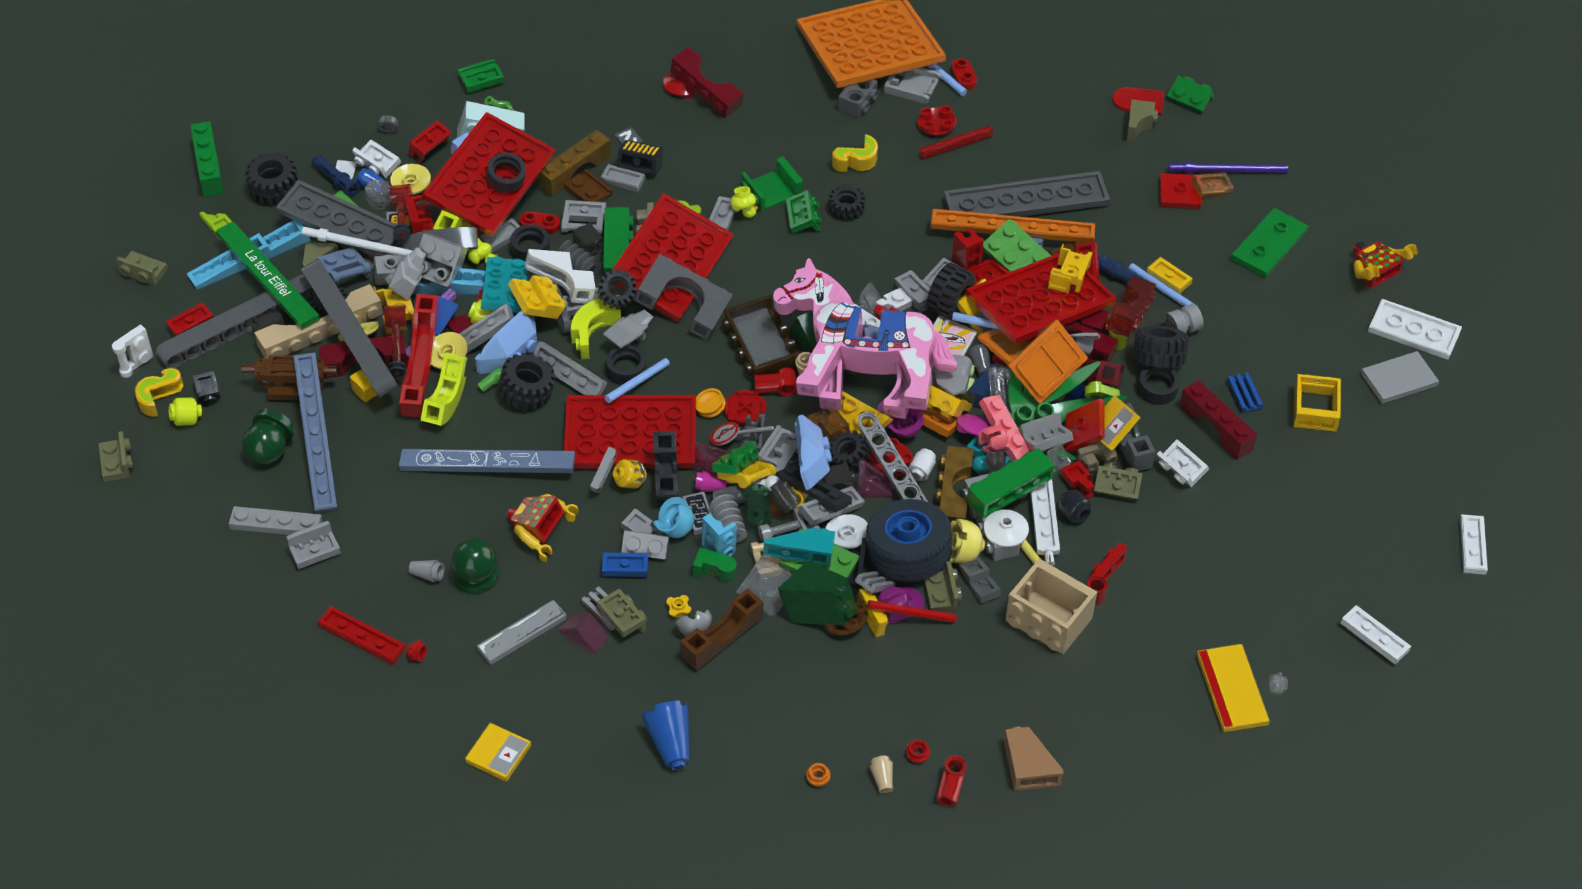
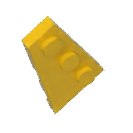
(853, 408)

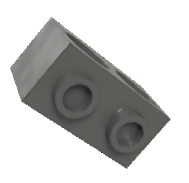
(857, 97)

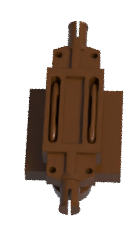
(279, 376)

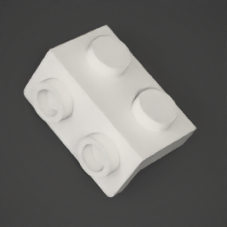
(376, 158)
(1183, 463)

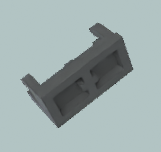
(759, 436)

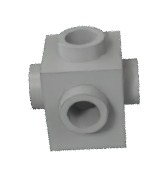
(383, 267)

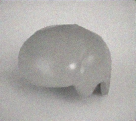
(701, 621)

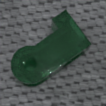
(758, 504)

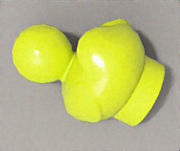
(744, 200)
(478, 254)

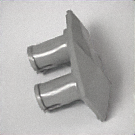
(407, 273)
(629, 329)

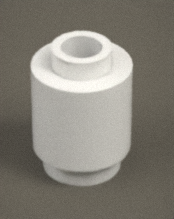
(922, 464)

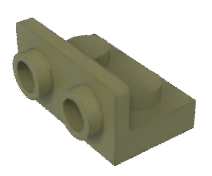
(141, 268)
(115, 458)
(1118, 482)
(942, 590)
(622, 613)

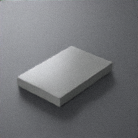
(1399, 377)

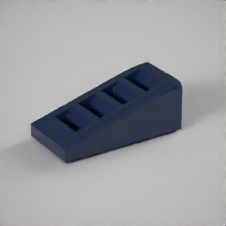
(979, 389)

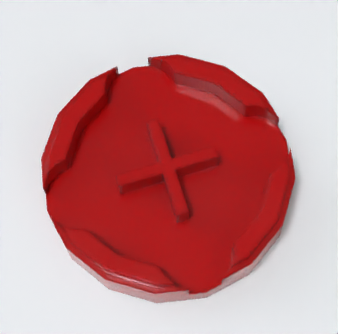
(743, 404)

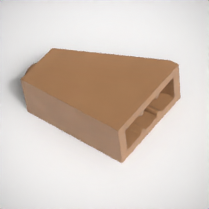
(1030, 761)

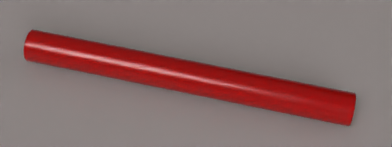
(911, 611)

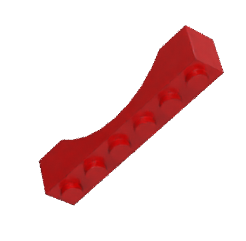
(421, 352)

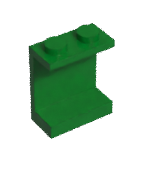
(775, 186)

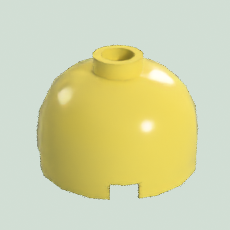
(966, 541)

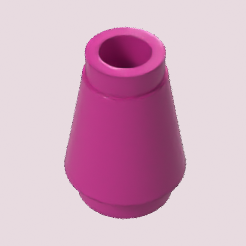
(708, 482)

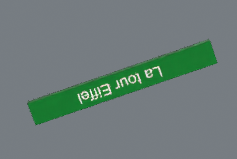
(267, 275)

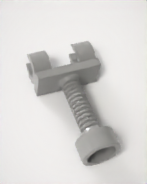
(768, 532)

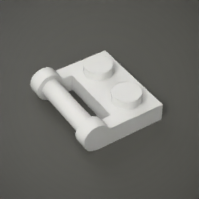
(137, 347)

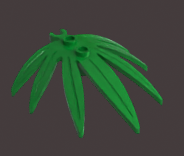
(1025, 409)

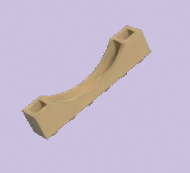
(285, 339)

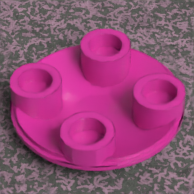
(972, 424)

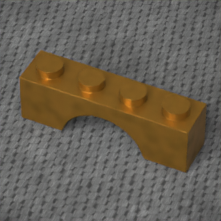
(593, 148)
(957, 469)

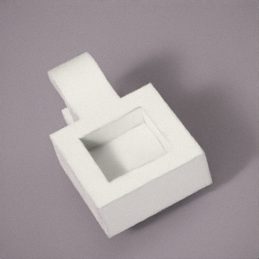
(896, 299)

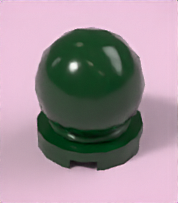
(267, 437)
(475, 566)

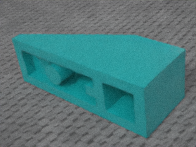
(802, 546)

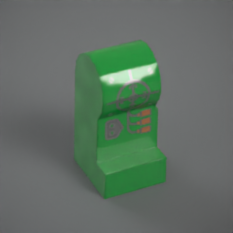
(714, 565)

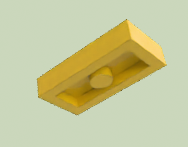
(1169, 275)
(876, 619)

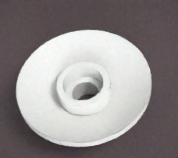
(848, 530)
(1006, 535)

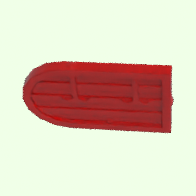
(1123, 97)

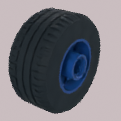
(909, 540)

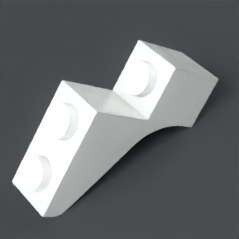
(558, 268)

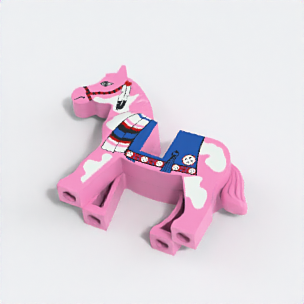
(903, 346)

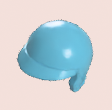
(675, 518)

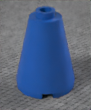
(670, 732)

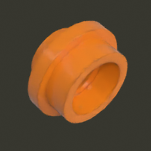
(818, 769)

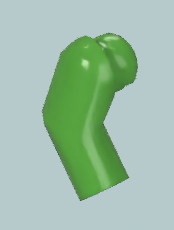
(490, 101)
(490, 380)

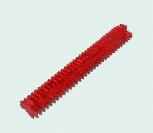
(956, 141)

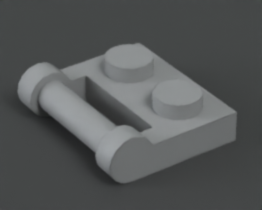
(584, 212)

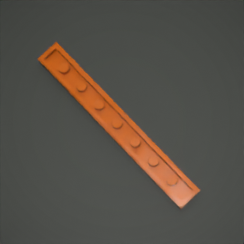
(1032, 226)

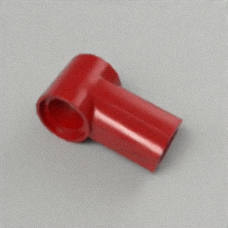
(783, 382)
(951, 781)

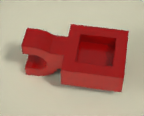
(1078, 475)

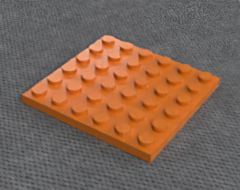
(870, 41)

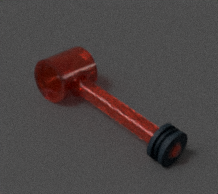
(397, 194)
(395, 318)

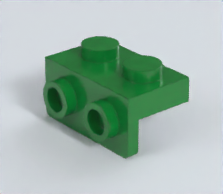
(1190, 93)

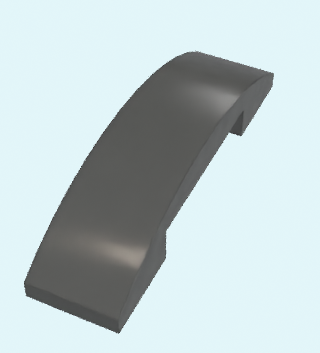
(461, 235)

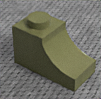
(1140, 118)

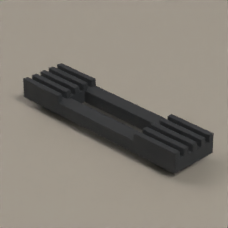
(833, 500)

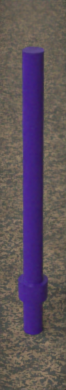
(1189, 168)

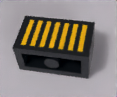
(640, 157)

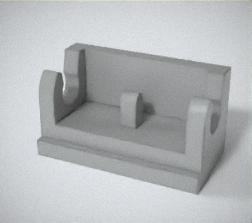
(778, 448)

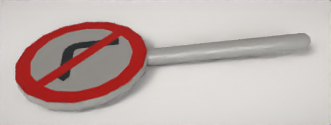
(728, 431)

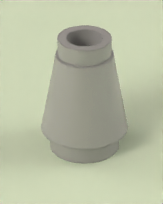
(430, 570)

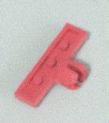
(1003, 432)

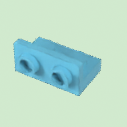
(717, 537)

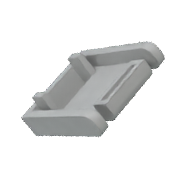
(915, 86)

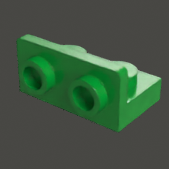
(803, 212)
(737, 459)

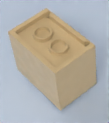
(1050, 606)

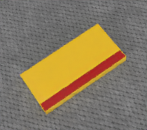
(1232, 688)

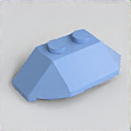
(514, 338)
(812, 451)

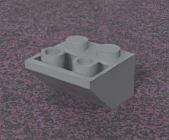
(442, 259)

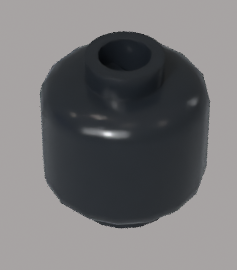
(1074, 506)

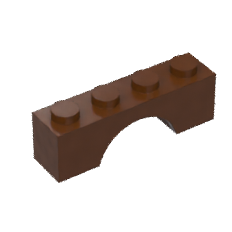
(740, 616)

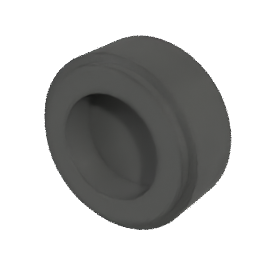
(388, 124)

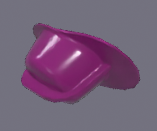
(905, 427)
(901, 596)

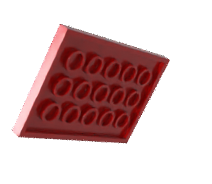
(462, 182)
(683, 238)
(1025, 306)
(628, 427)

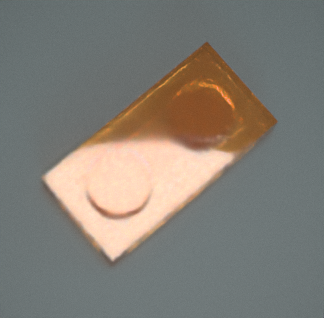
(1212, 184)

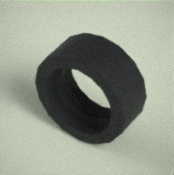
(506, 159)
(528, 232)
(627, 352)
(1155, 396)

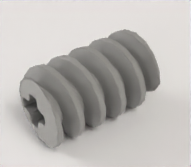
(727, 512)

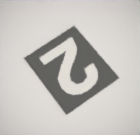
(628, 134)

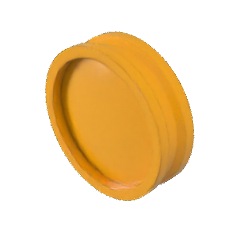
(710, 403)

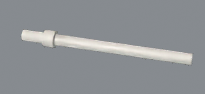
(324, 235)

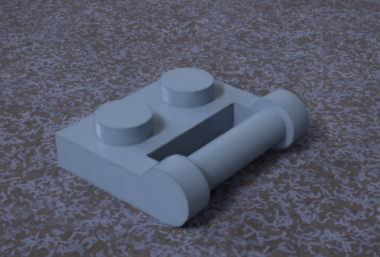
(345, 264)

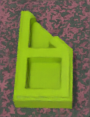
(214, 221)

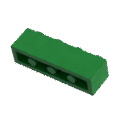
(207, 159)
(616, 235)
(1010, 482)

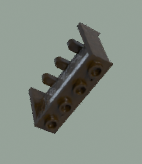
(760, 337)

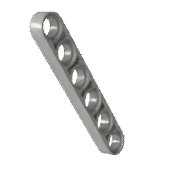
(888, 448)

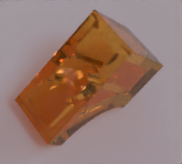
(830, 423)

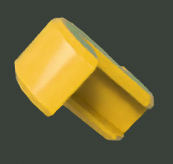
(856, 158)
(157, 387)

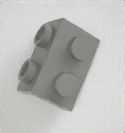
(1045, 433)
(312, 544)

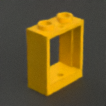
(1317, 418)

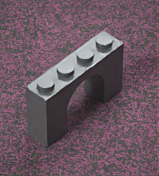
(667, 275)

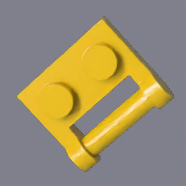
(750, 474)

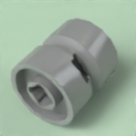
(1186, 319)

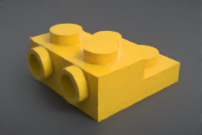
(538, 297)
(948, 404)

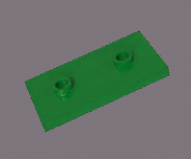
(1269, 242)

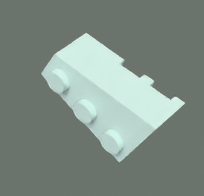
(473, 113)

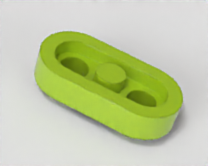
(1096, 389)

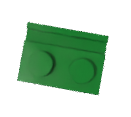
(481, 75)

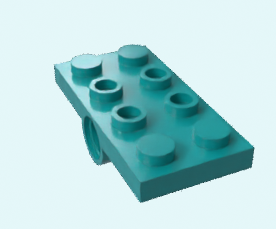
(497, 277)

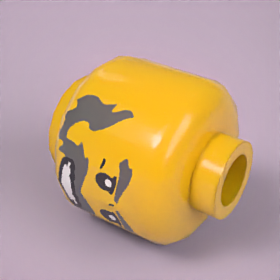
(629, 473)

